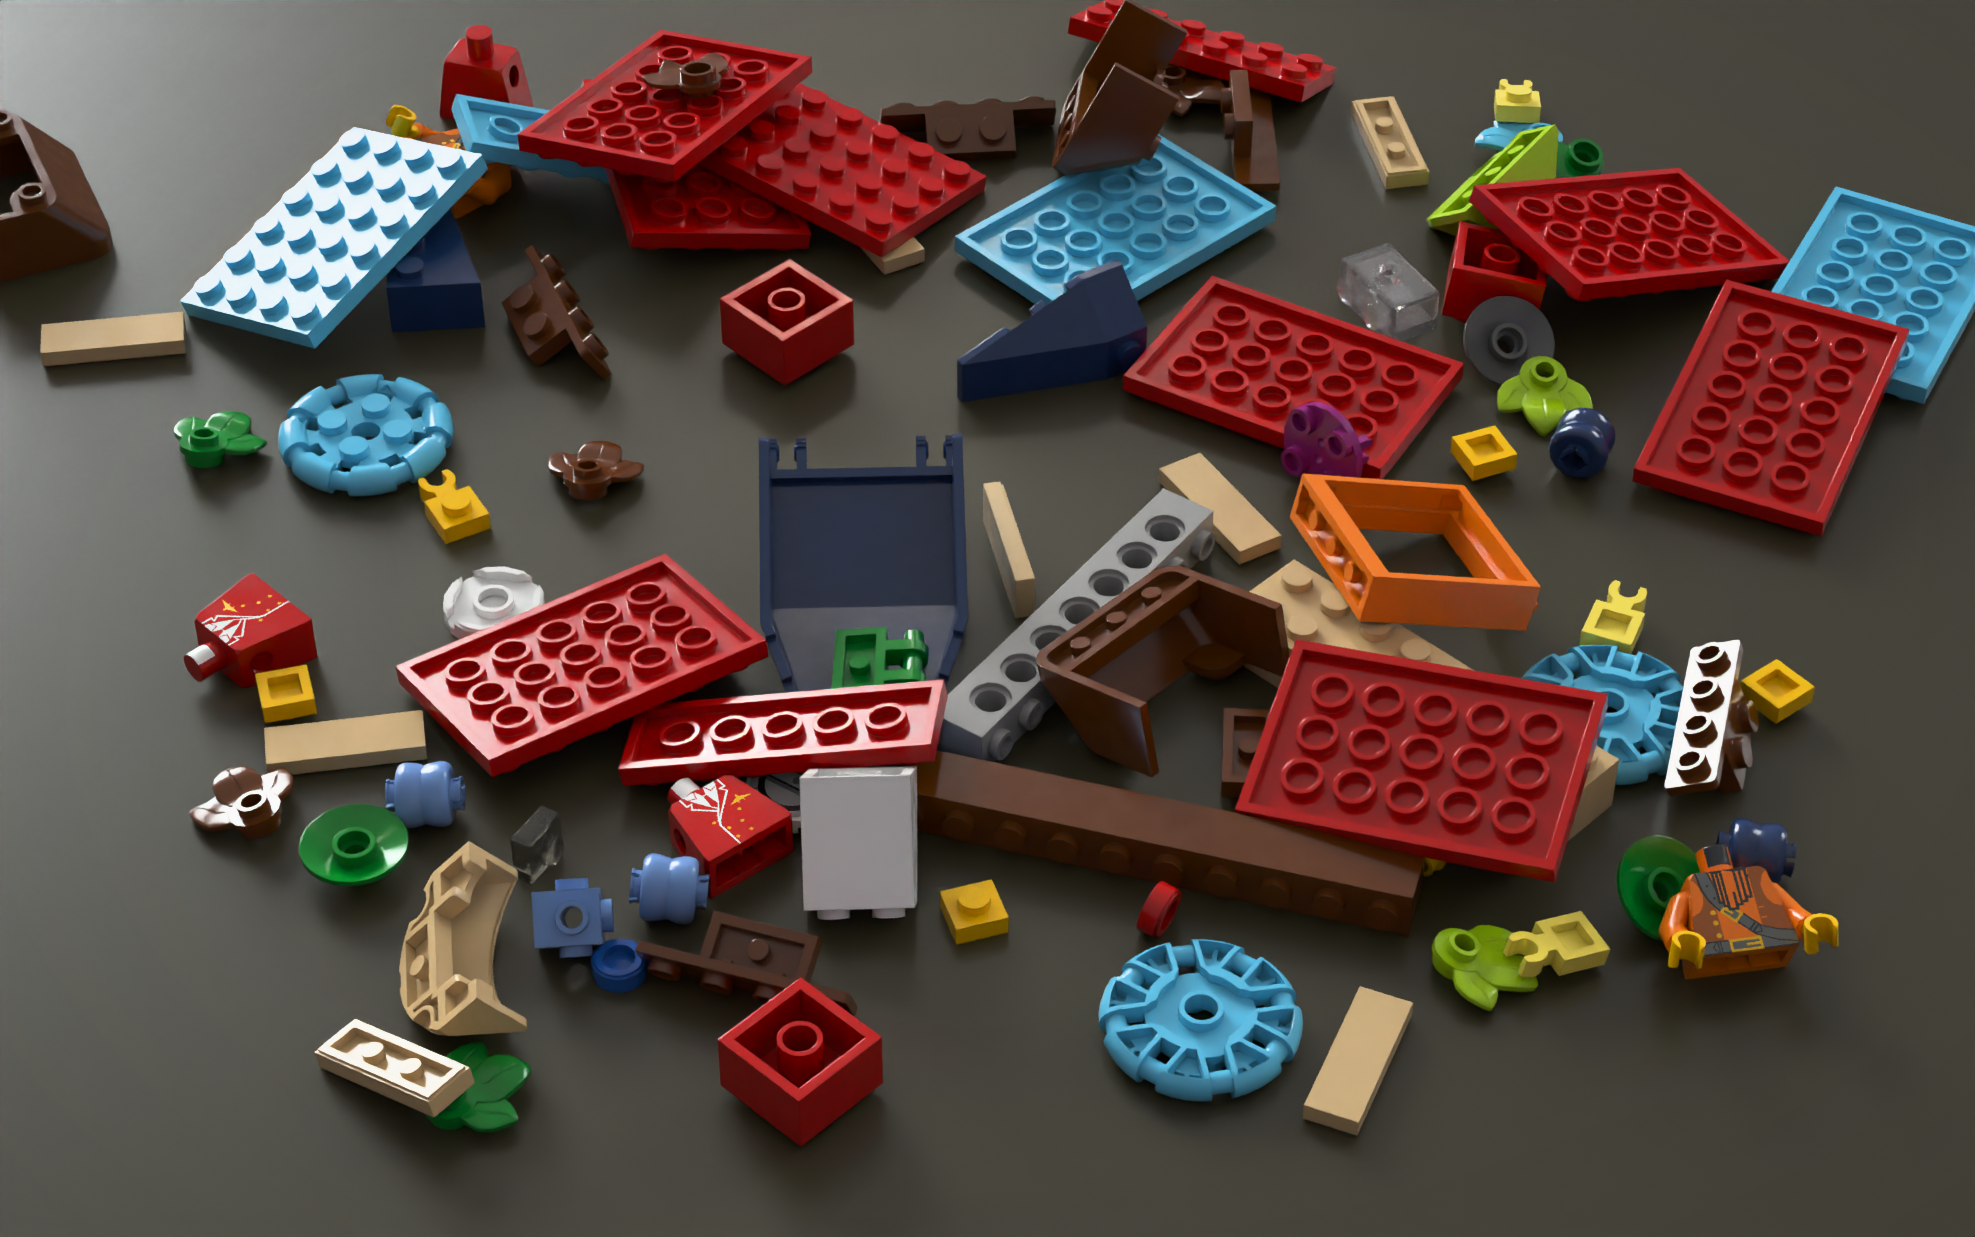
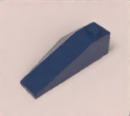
(1073, 340)

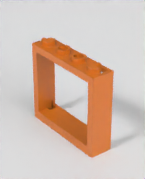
(1333, 510)

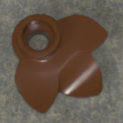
(694, 78)
(1192, 88)
(593, 469)
(245, 802)

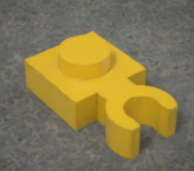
(453, 511)

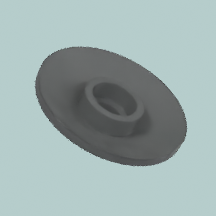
(1511, 321)

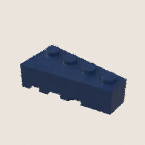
(435, 283)

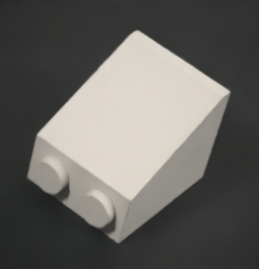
(859, 840)

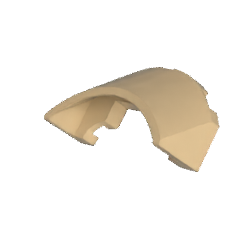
(452, 948)

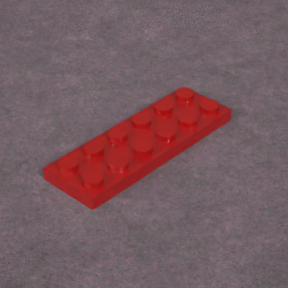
(1218, 53)
(785, 733)

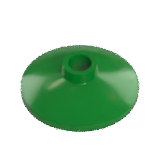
(353, 845)
(1652, 865)

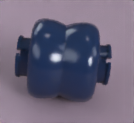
(1582, 443)
(1759, 846)

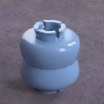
(425, 794)
(668, 889)

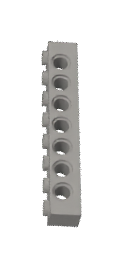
(1005, 690)

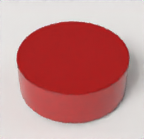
(1159, 910)

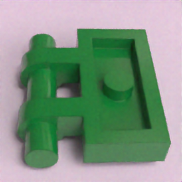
(866, 653)

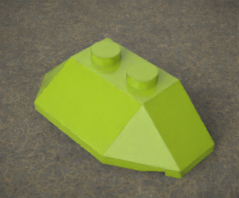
(1527, 158)

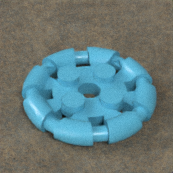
(407, 433)
(1629, 686)
(1195, 1045)

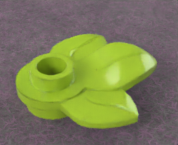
(1542, 398)
(1478, 964)

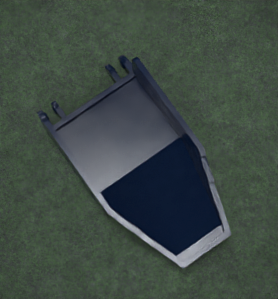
(860, 555)

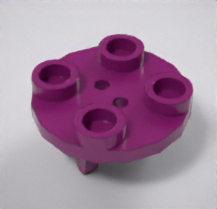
(1322, 443)

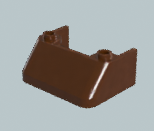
(1120, 95)
(52, 219)
(1146, 642)

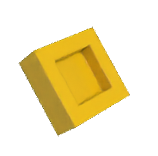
(1483, 453)
(1777, 691)
(285, 693)
(974, 911)

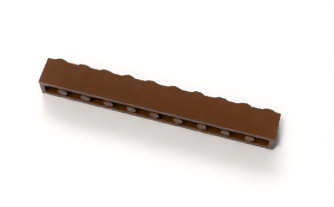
(1168, 842)

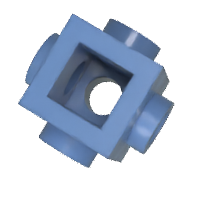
(550, 911)

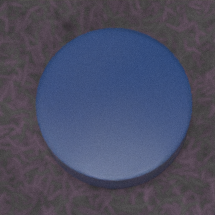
(618, 966)

